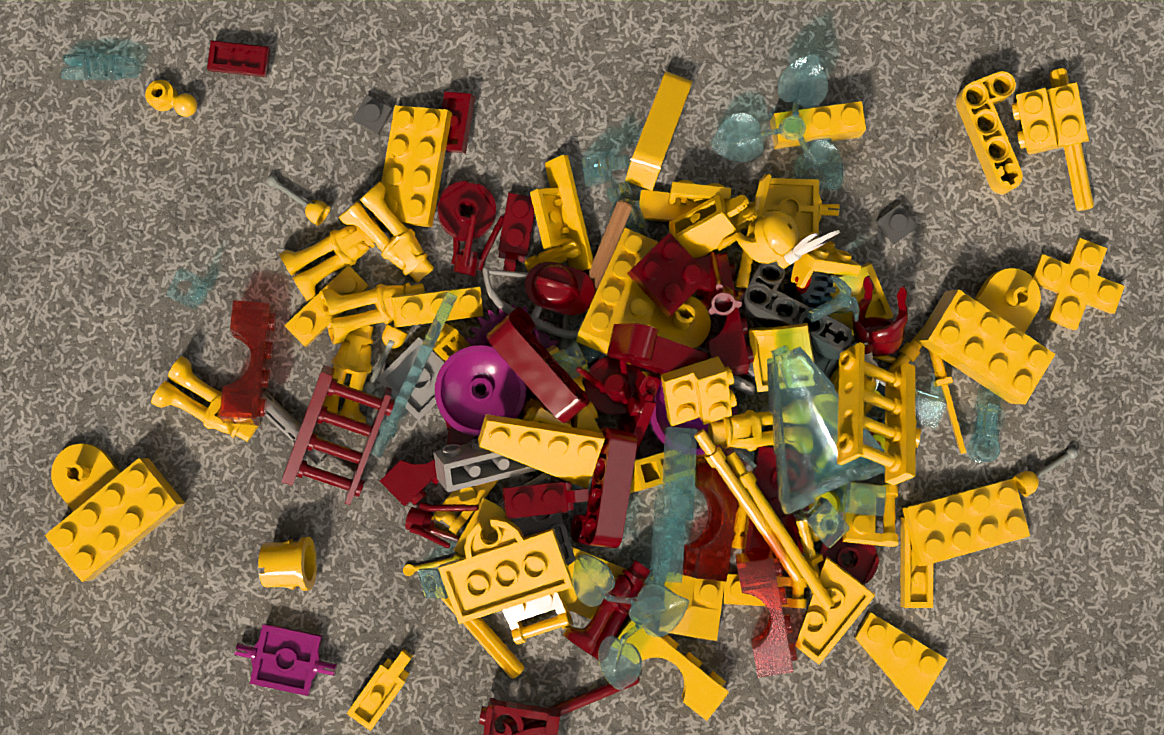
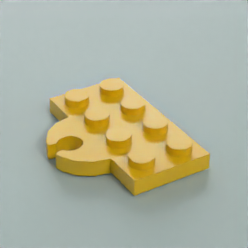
(504, 570)

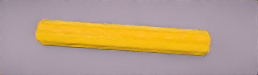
(492, 644)

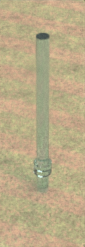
(389, 426)

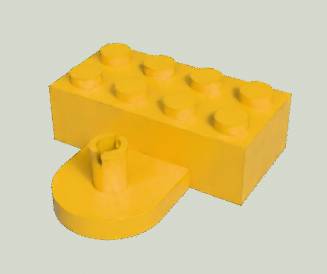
(623, 302)
(988, 334)
(108, 507)

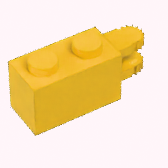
(710, 223)

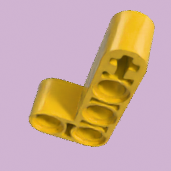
(658, 131)
(996, 135)

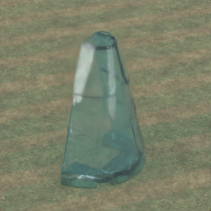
(807, 431)

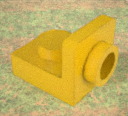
(449, 342)

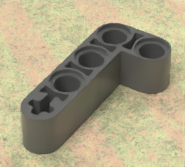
(775, 301)

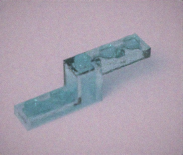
(673, 504)

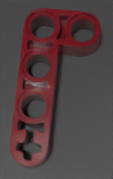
(643, 348)
(536, 365)
(608, 492)

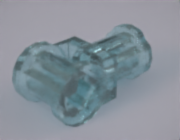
(985, 433)

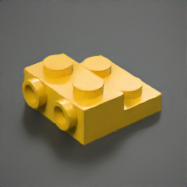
(1050, 118)
(699, 392)

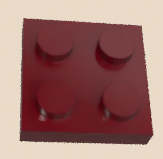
(668, 274)

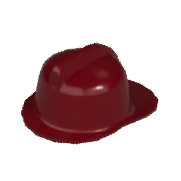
(559, 288)

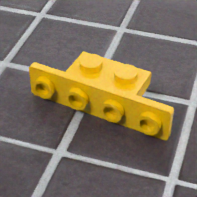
(681, 199)
(560, 212)

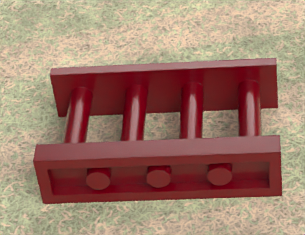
(318, 413)

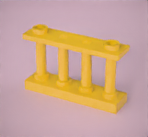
(899, 415)

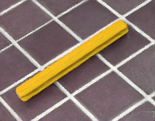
(1075, 157)

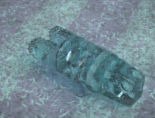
(99, 67)

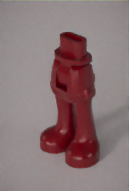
(609, 614)

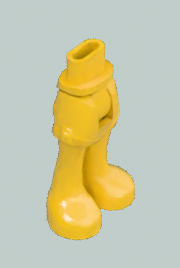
(347, 243)
(402, 247)
(379, 296)
(354, 359)
(168, 394)
(742, 431)

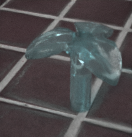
(840, 304)

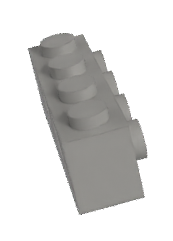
(472, 465)

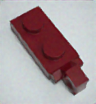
(516, 230)
(641, 405)
(541, 499)

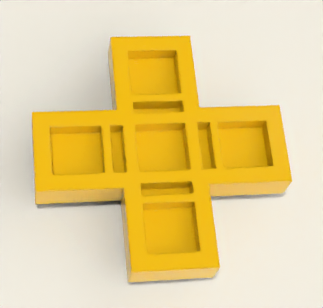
(1077, 284)

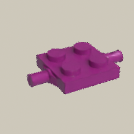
(286, 659)

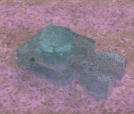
(635, 220)

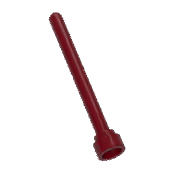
(573, 704)

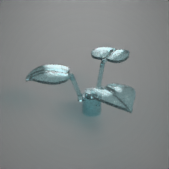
(807, 86)
(654, 609)

